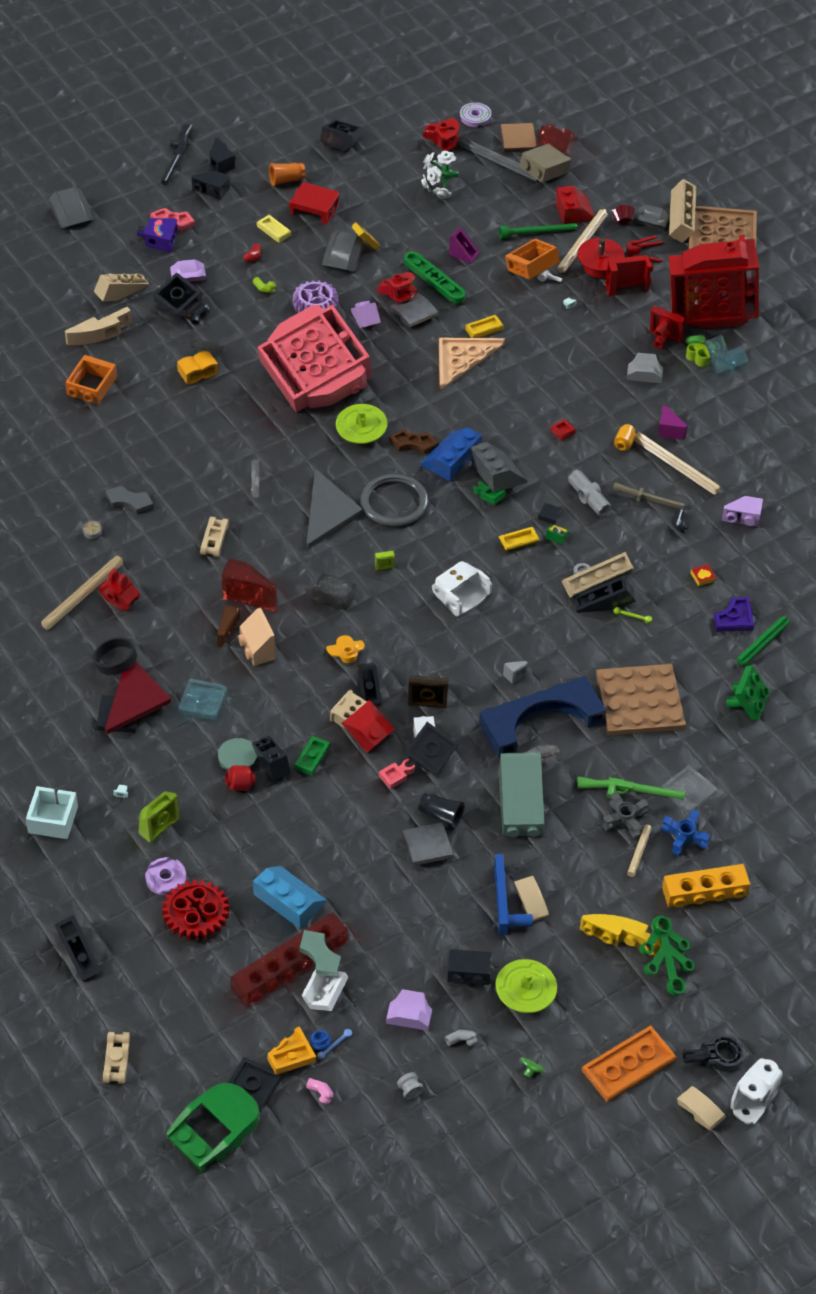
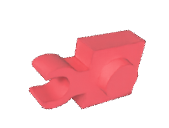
(395, 775)

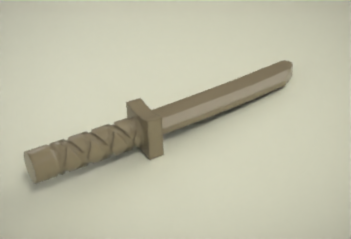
(640, 494)

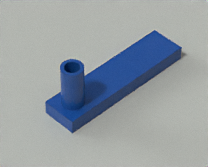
(504, 919)

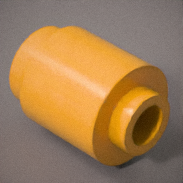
(625, 437)

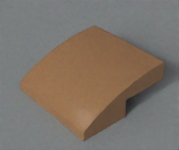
(518, 137)

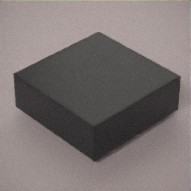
(550, 513)

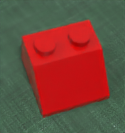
(573, 205)

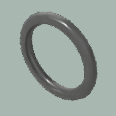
(394, 522)

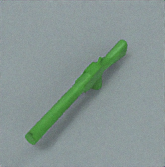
(619, 784)

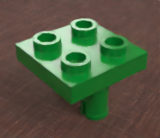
(749, 693)

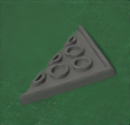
(328, 509)

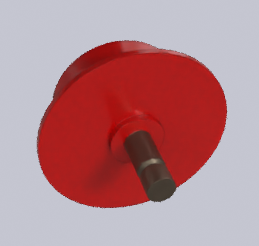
(595, 255)

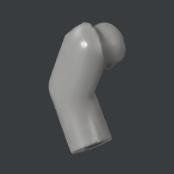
(459, 1035)

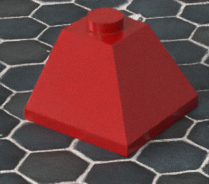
(368, 726)

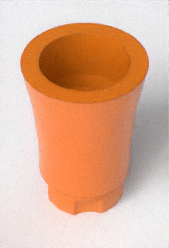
(286, 173)

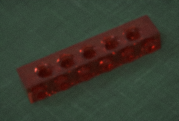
(277, 959)

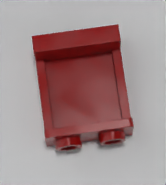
(316, 201)
(628, 273)

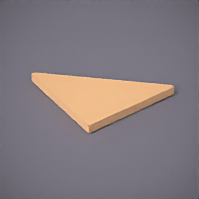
(463, 354)

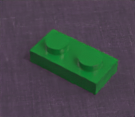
(312, 756)

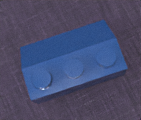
(452, 453)

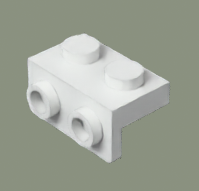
(324, 990)

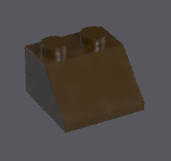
(428, 691)

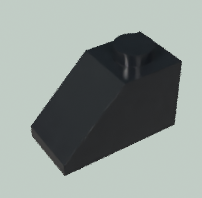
(368, 682)

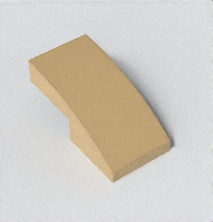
(531, 898)
(702, 1107)

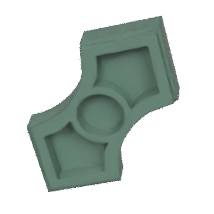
(314, 946)

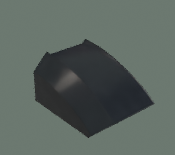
(340, 134)
(178, 296)

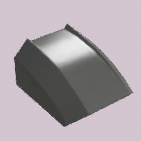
(70, 207)
(343, 251)

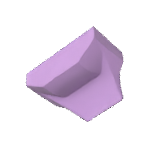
(189, 269)
(409, 1010)

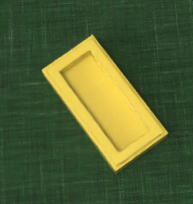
(274, 228)

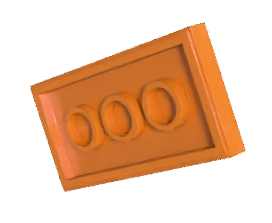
(628, 1063)

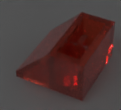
(561, 140)

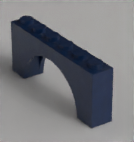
(573, 698)

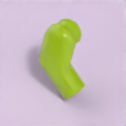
(268, 288)

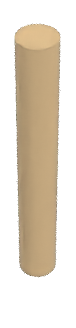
(639, 850)

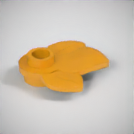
(346, 648)

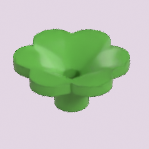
(532, 1067)

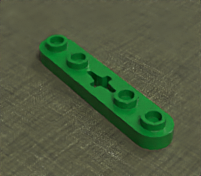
(442, 283)

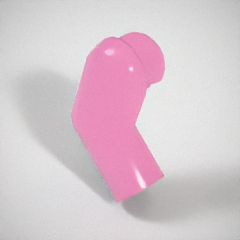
(321, 1087)

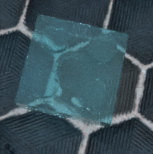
(202, 699)

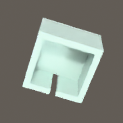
(49, 818)

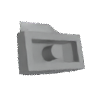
(645, 369)

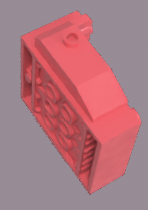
(328, 373)

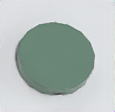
(236, 752)

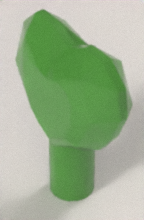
(695, 339)

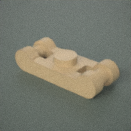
(215, 536)
(116, 1057)

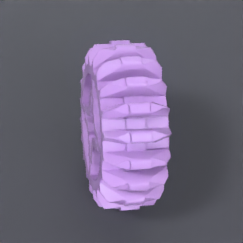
(314, 294)

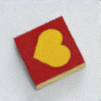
(703, 575)

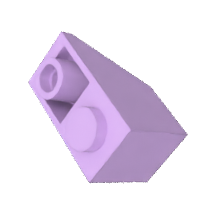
(365, 313)
(743, 511)

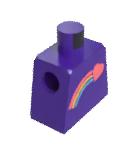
(159, 233)

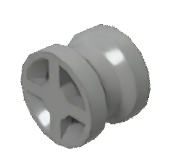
(410, 1086)

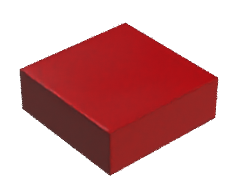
(563, 430)

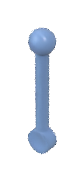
(347, 1034)

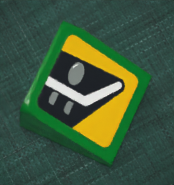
(557, 534)

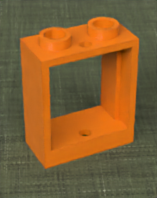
(520, 263)
(90, 365)

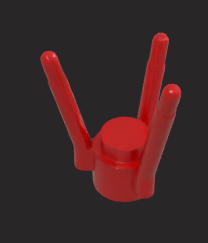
(634, 247)

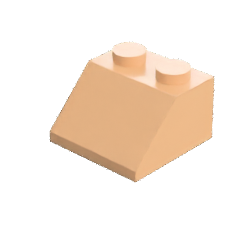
(257, 638)

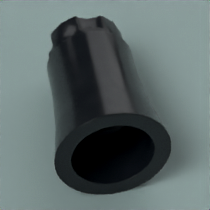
(442, 809)

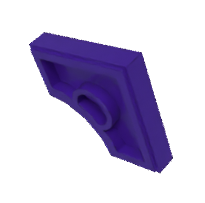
(735, 617)

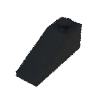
(605, 596)
(77, 947)

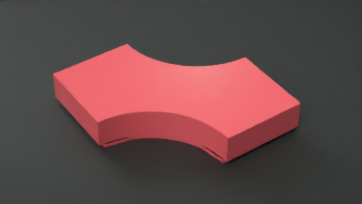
(184, 220)

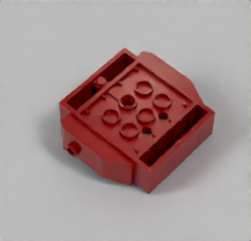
(712, 284)

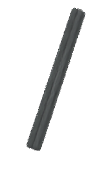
(493, 156)

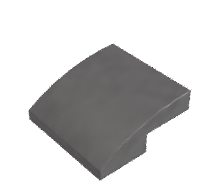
(414, 310)
(427, 844)

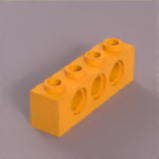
(696, 881)

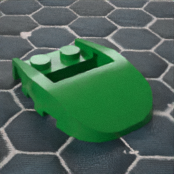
(232, 1108)

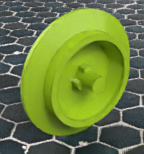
(361, 423)
(526, 986)

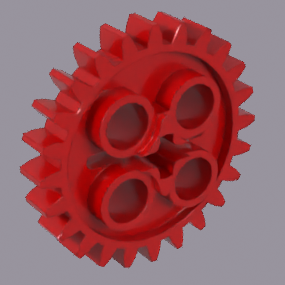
(211, 900)

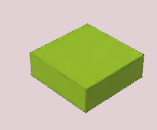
(384, 560)

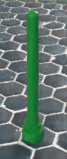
(505, 232)

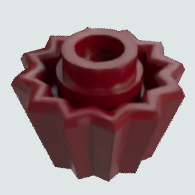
(623, 214)

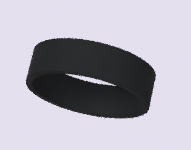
(119, 667)

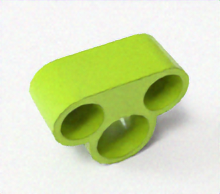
(698, 353)

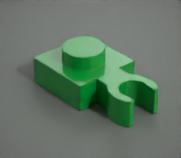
(487, 494)

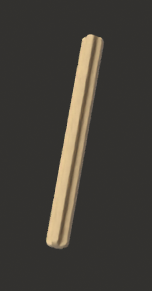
(586, 235)
(677, 463)
(81, 593)

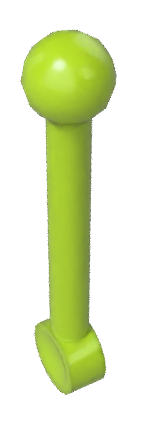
(648, 619)

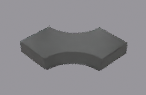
(123, 498)

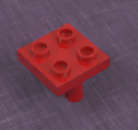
(666, 326)

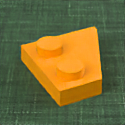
(291, 1053)

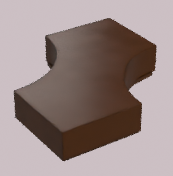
(421, 442)

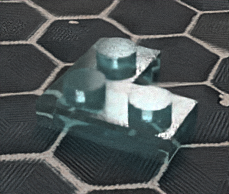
(721, 357)

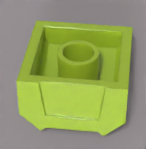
(158, 815)

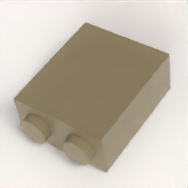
(545, 163)

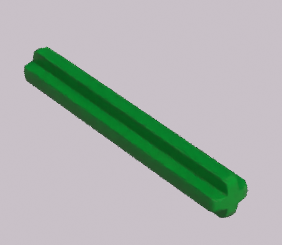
(763, 641)

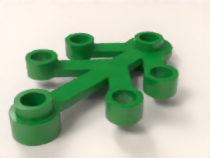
(667, 953)

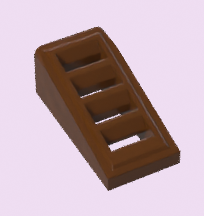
(228, 622)

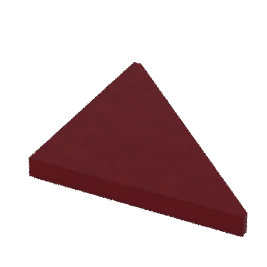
(135, 698)

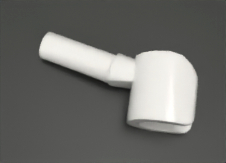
(546, 274)

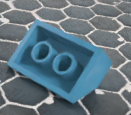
(287, 895)

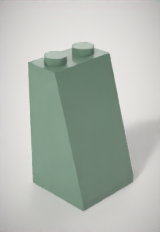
(521, 794)

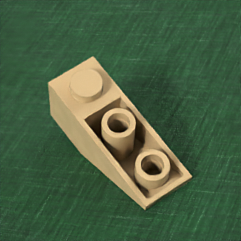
(117, 286)

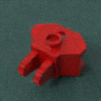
(442, 133)
(398, 287)
(119, 590)

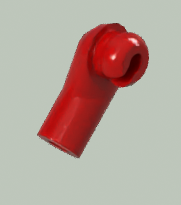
(254, 254)

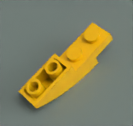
(615, 929)

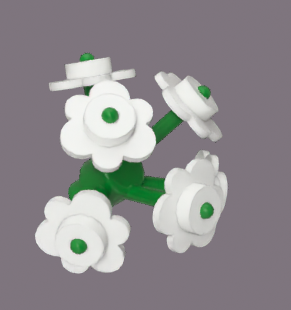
(436, 172)

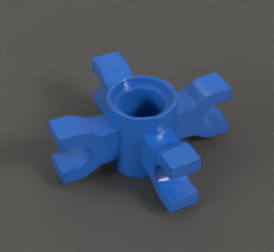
(682, 838)

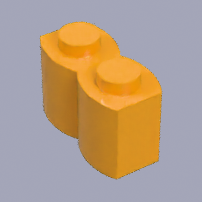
(197, 367)

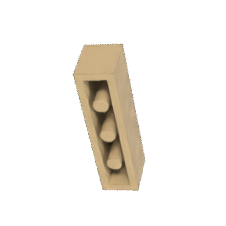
(682, 210)

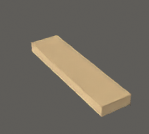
(597, 574)

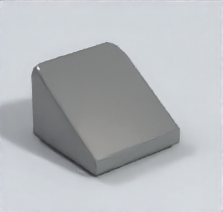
(515, 670)

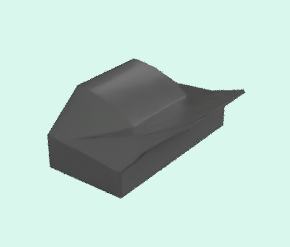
(652, 217)

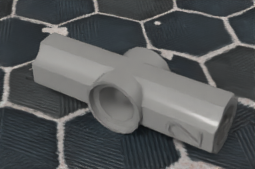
(589, 493)

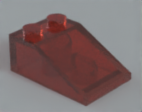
(248, 586)

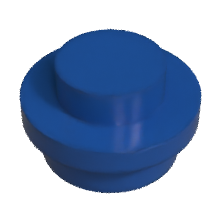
(320, 1040)

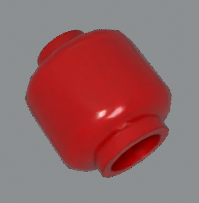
(240, 778)

